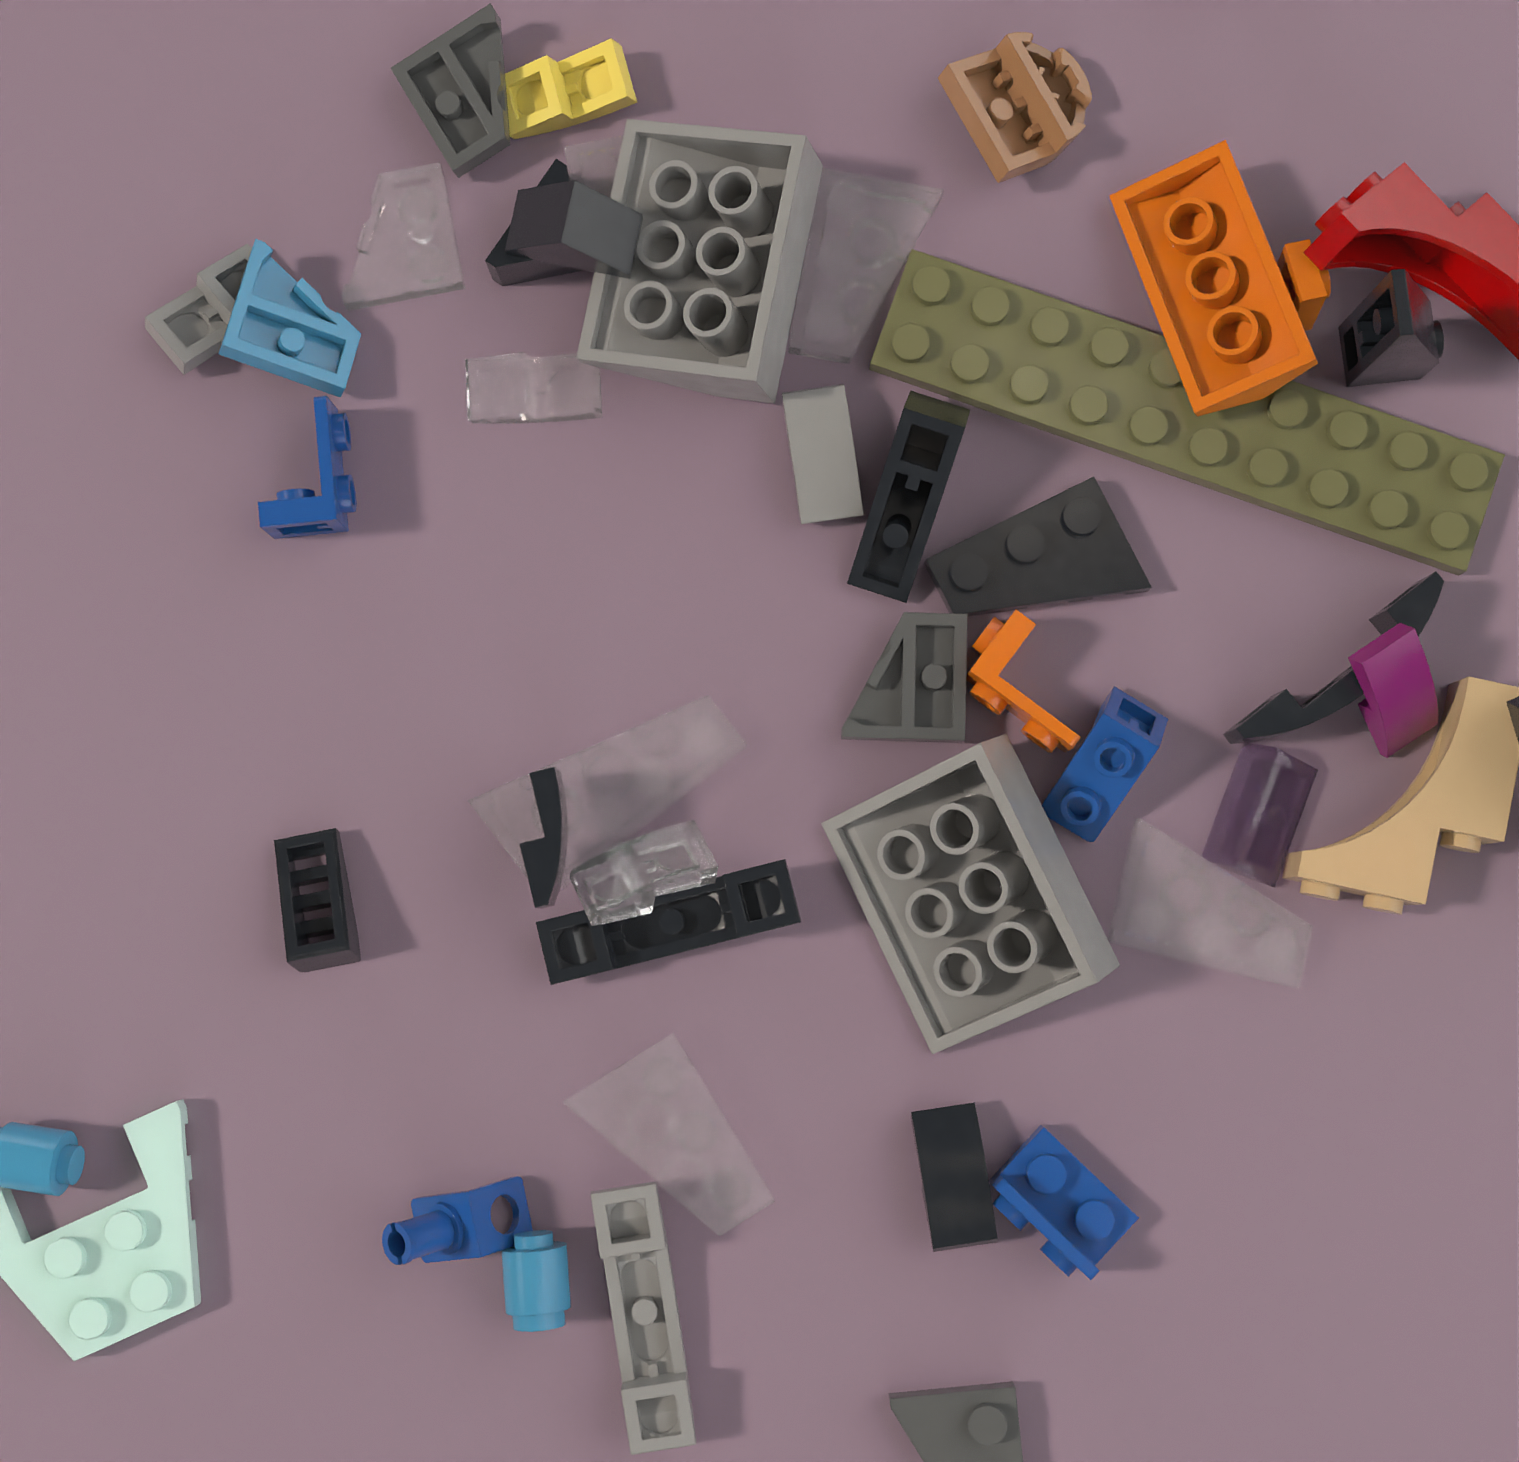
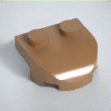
(1019, 103)

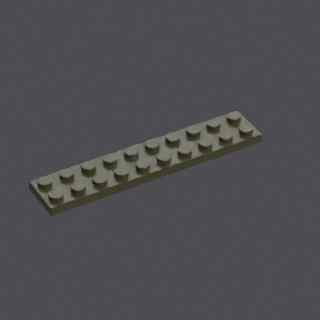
(1124, 396)

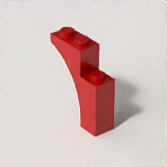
(1452, 250)

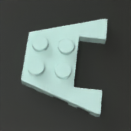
(120, 1263)

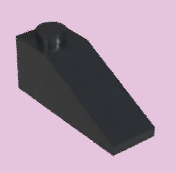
(1391, 334)
(908, 496)

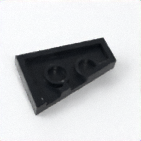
(1041, 556)

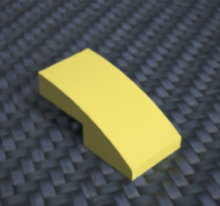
(568, 92)

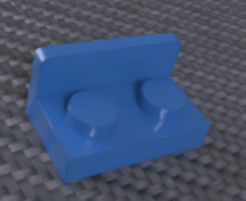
(1063, 1201)

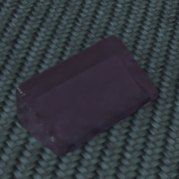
(1259, 813)

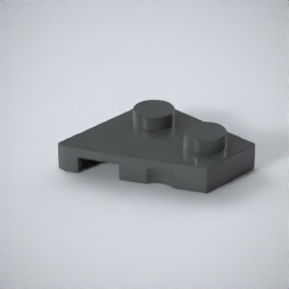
(461, 90)
(916, 684)
(961, 1422)

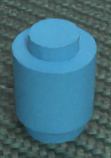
(39, 1158)
(536, 1281)

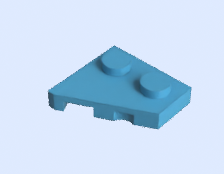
(288, 328)

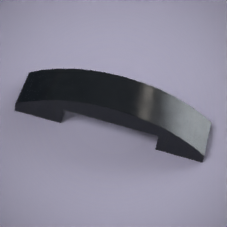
(1284, 714)
(680, 922)

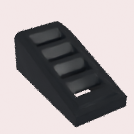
(342, 923)

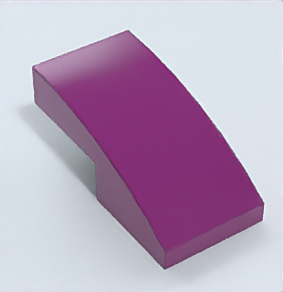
(1396, 688)

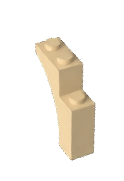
(1457, 794)

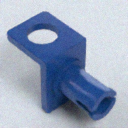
(457, 1225)

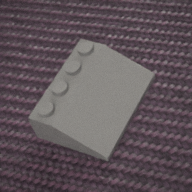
(711, 260)
(970, 894)

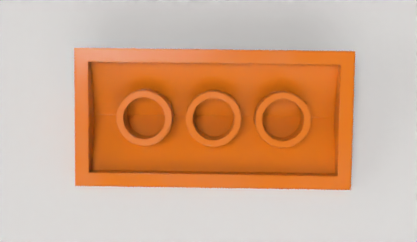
(1213, 281)

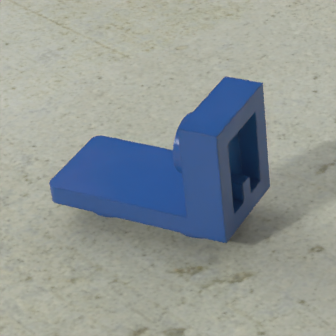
(299, 510)
(1105, 765)

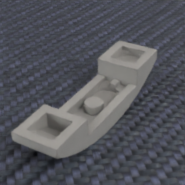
(644, 1317)

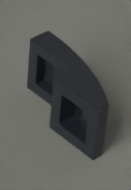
(546, 856)
(954, 1177)

